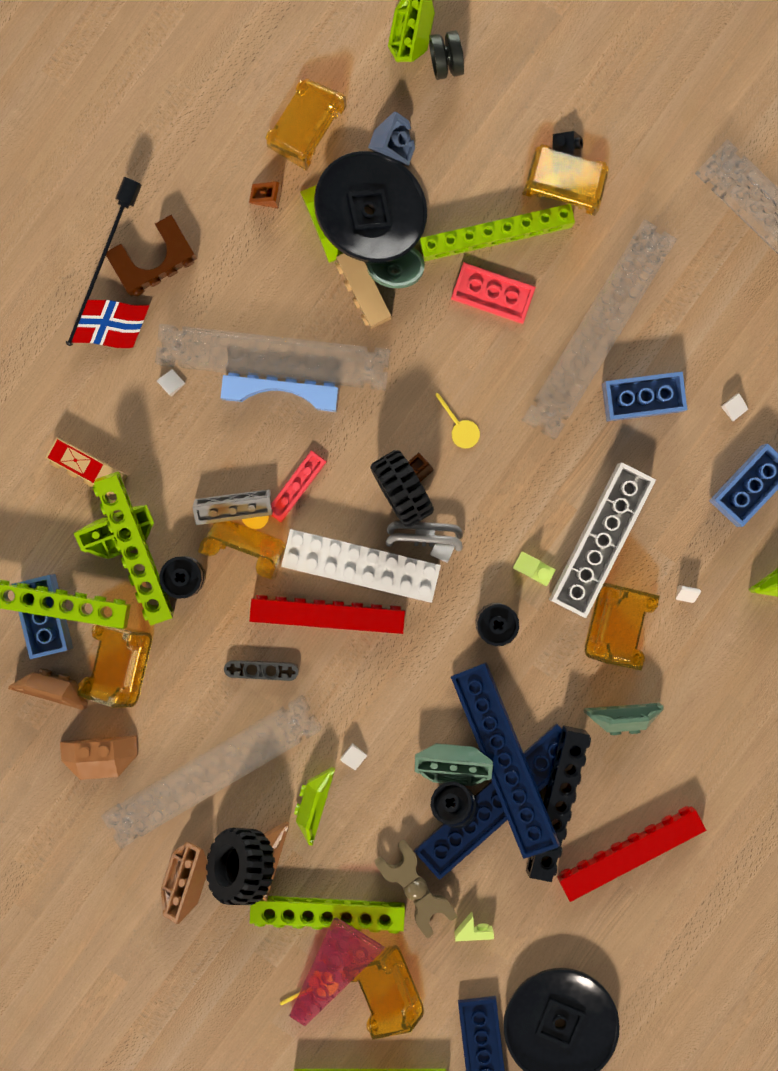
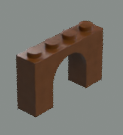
(178, 255)

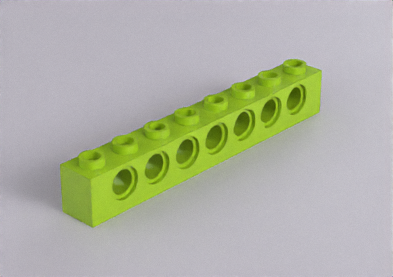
(497, 232)
(114, 483)
(118, 619)
(337, 907)

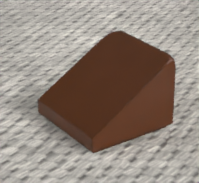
(420, 466)

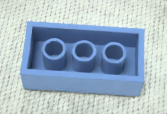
(644, 396)
(749, 487)
(43, 633)

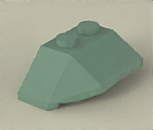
(625, 717)
(453, 764)

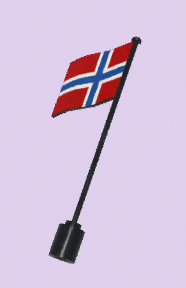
(106, 320)

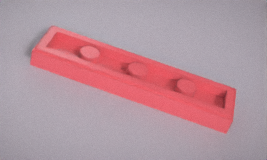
(297, 485)

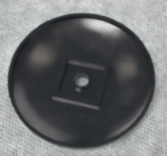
(373, 182)
(589, 1027)

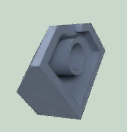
(393, 139)

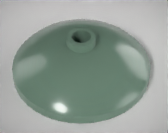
(399, 272)

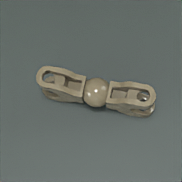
(415, 888)

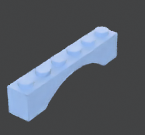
(241, 388)

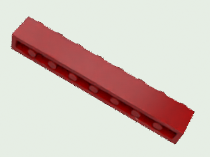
(327, 615)
(631, 853)

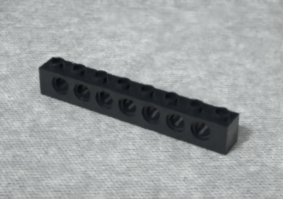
(569, 737)

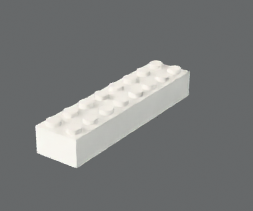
(602, 539)
(361, 565)

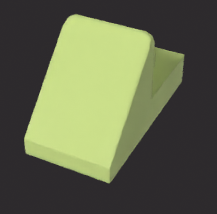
(534, 568)
(467, 931)

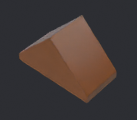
(266, 194)

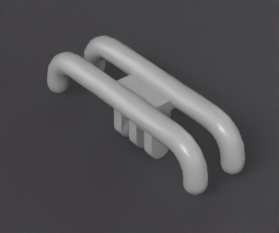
(425, 533)

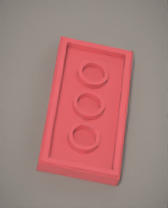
(493, 293)

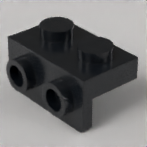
(568, 143)

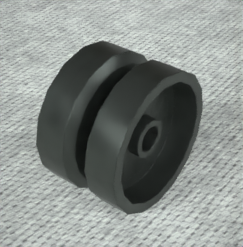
(446, 55)

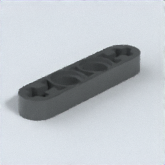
(261, 670)

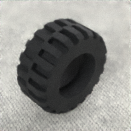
(402, 488)
(240, 866)

